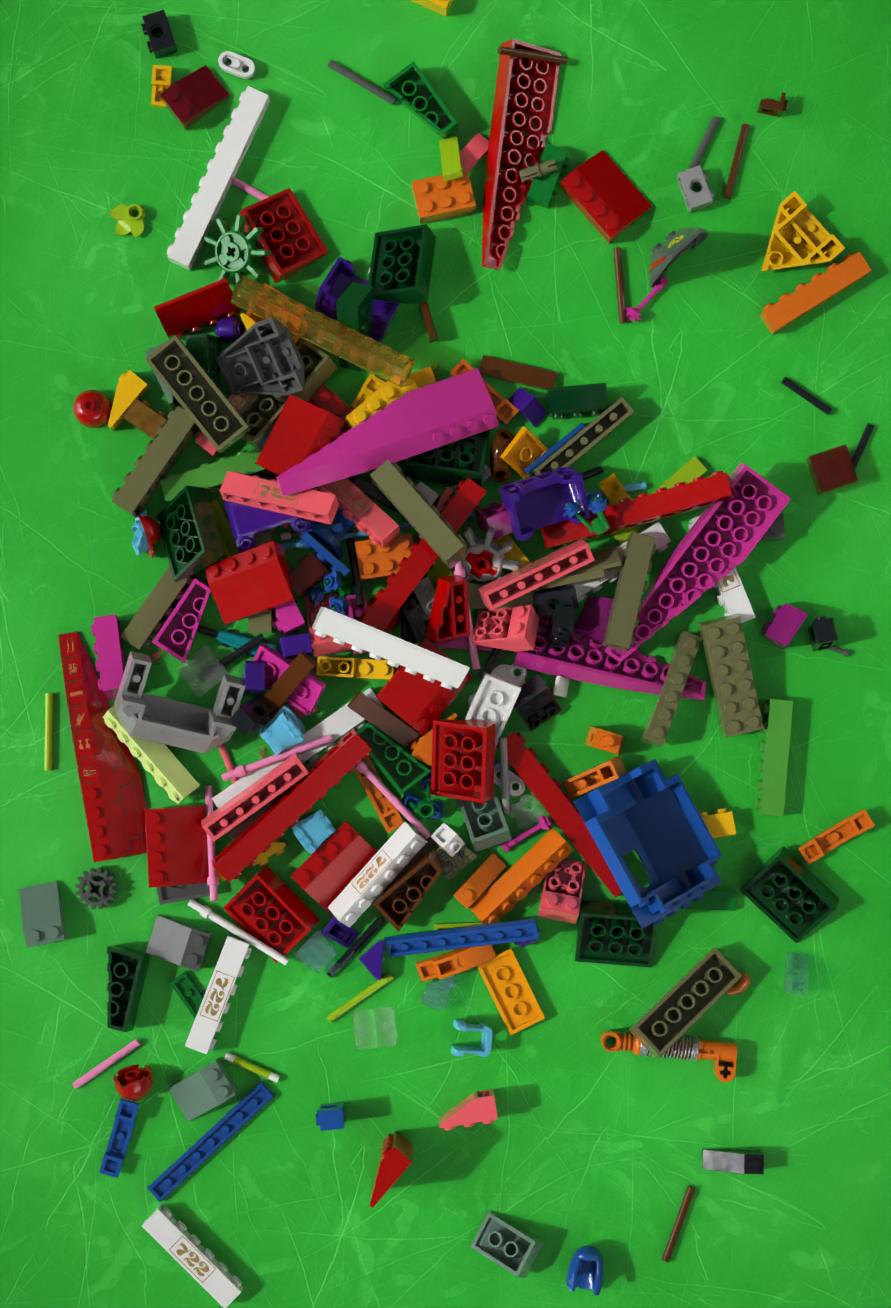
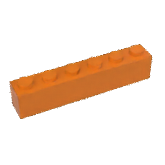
(815, 292)
(521, 878)

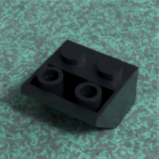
(536, 703)

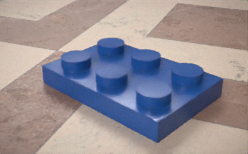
(323, 554)

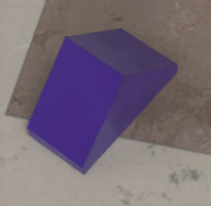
(528, 406)
(295, 644)
(254, 678)
(339, 932)
(373, 959)

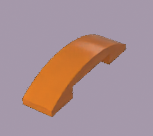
(504, 409)
(386, 810)
(835, 836)

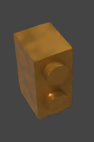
(145, 418)

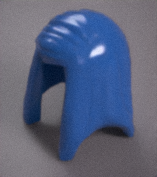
(586, 1270)

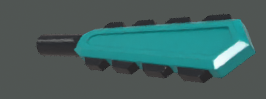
(229, 638)

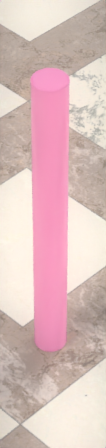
(249, 189)
(105, 1064)

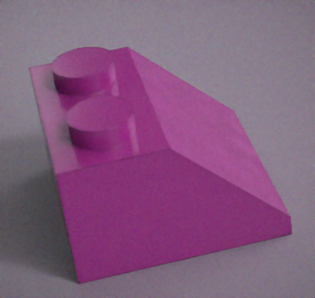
(594, 618)
(783, 625)

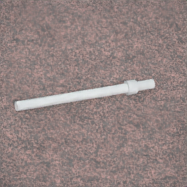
(207, 912)

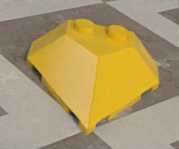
(798, 238)

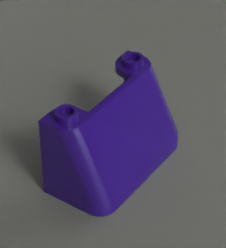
(335, 285)
(541, 500)
(251, 520)

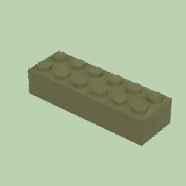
(198, 394)
(264, 410)
(156, 462)
(417, 512)
(731, 675)
(685, 1003)

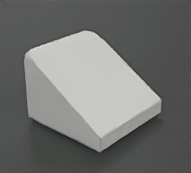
(561, 686)

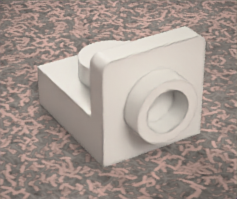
(448, 839)

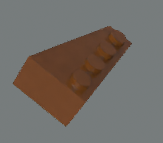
(408, 890)

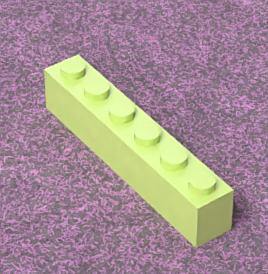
(157, 760)

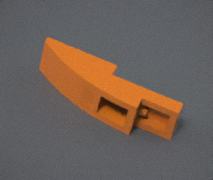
(454, 962)

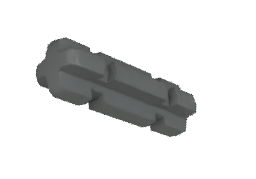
(491, 662)

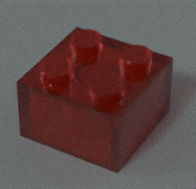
(832, 469)
(306, 574)

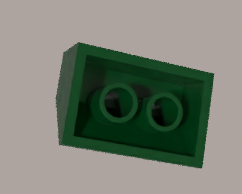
(576, 400)

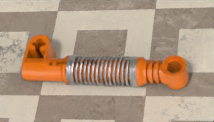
(691, 1048)

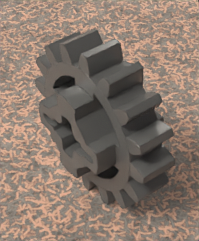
(91, 881)

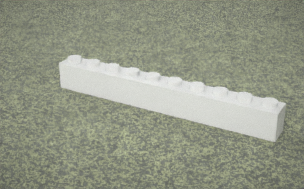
(217, 180)
(336, 724)

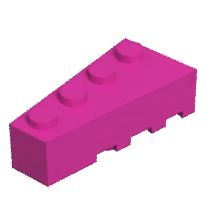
(183, 622)
(110, 654)

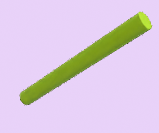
(48, 731)
(360, 997)

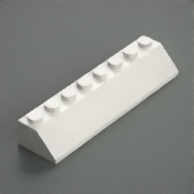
(389, 647)

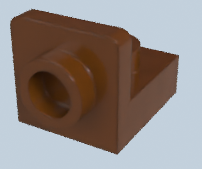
(771, 107)

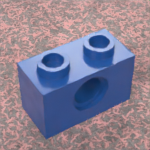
(331, 1116)

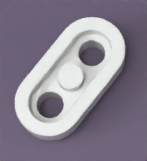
(237, 65)
(512, 779)

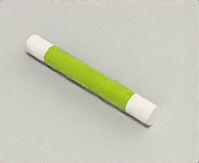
(251, 1067)

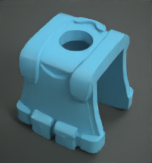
(283, 730)
(313, 831)
(486, 1041)

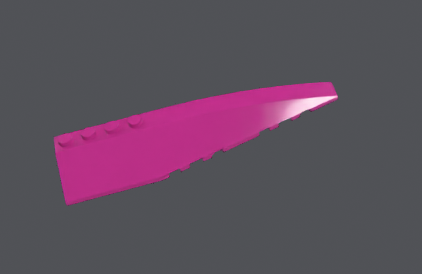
(403, 429)
(708, 552)

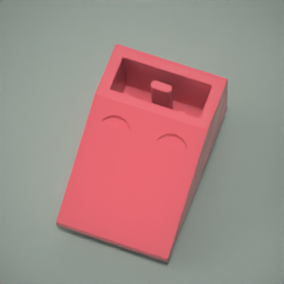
(507, 628)
(321, 645)
(563, 892)
(475, 1108)

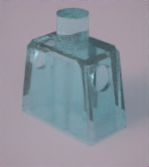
(319, 953)

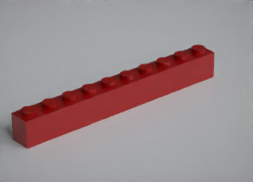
(645, 509)
(421, 559)
(291, 805)
(558, 806)

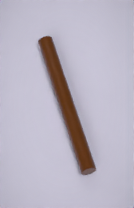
(532, 55)
(736, 161)
(620, 285)
(678, 1224)

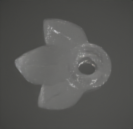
(526, 815)

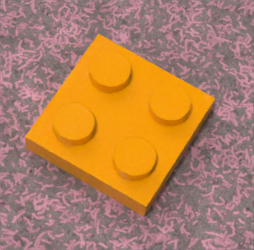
(523, 451)

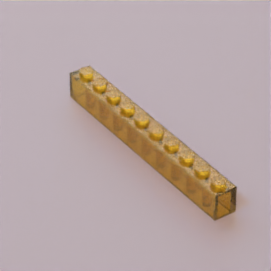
(323, 331)

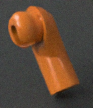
(741, 985)

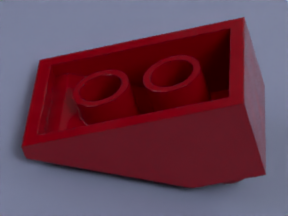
(194, 96)

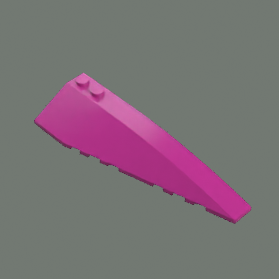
(588, 662)

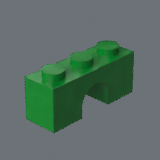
(542, 191)

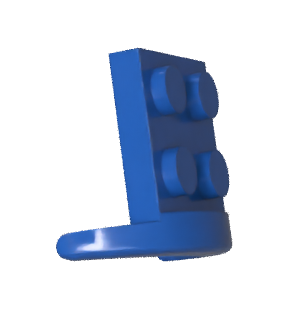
(333, 533)

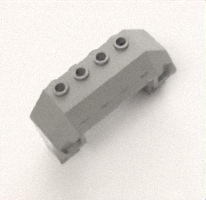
(171, 720)

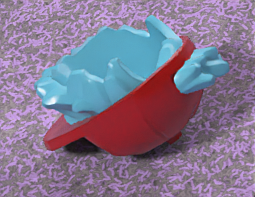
(146, 534)

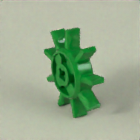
(236, 249)

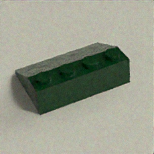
(402, 264)
(451, 461)
(189, 532)
(790, 895)
(613, 935)

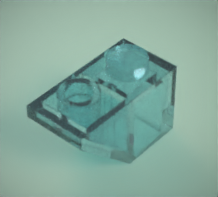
(796, 974)
(437, 992)

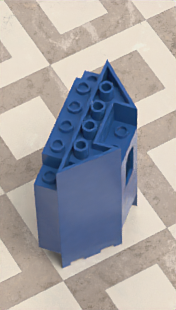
(664, 829)

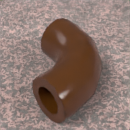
(498, 467)

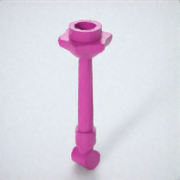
(634, 313)
(544, 823)

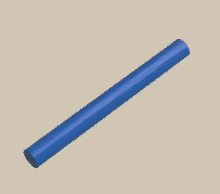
(553, 449)

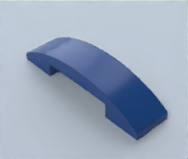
(119, 1138)

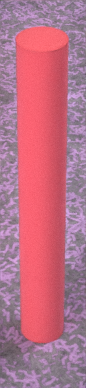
(227, 760)

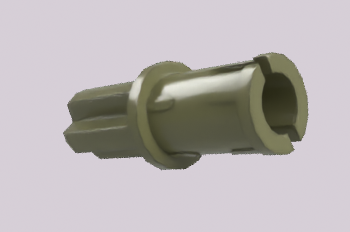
(538, 170)

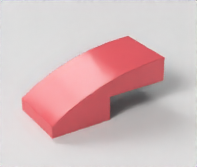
(474, 151)

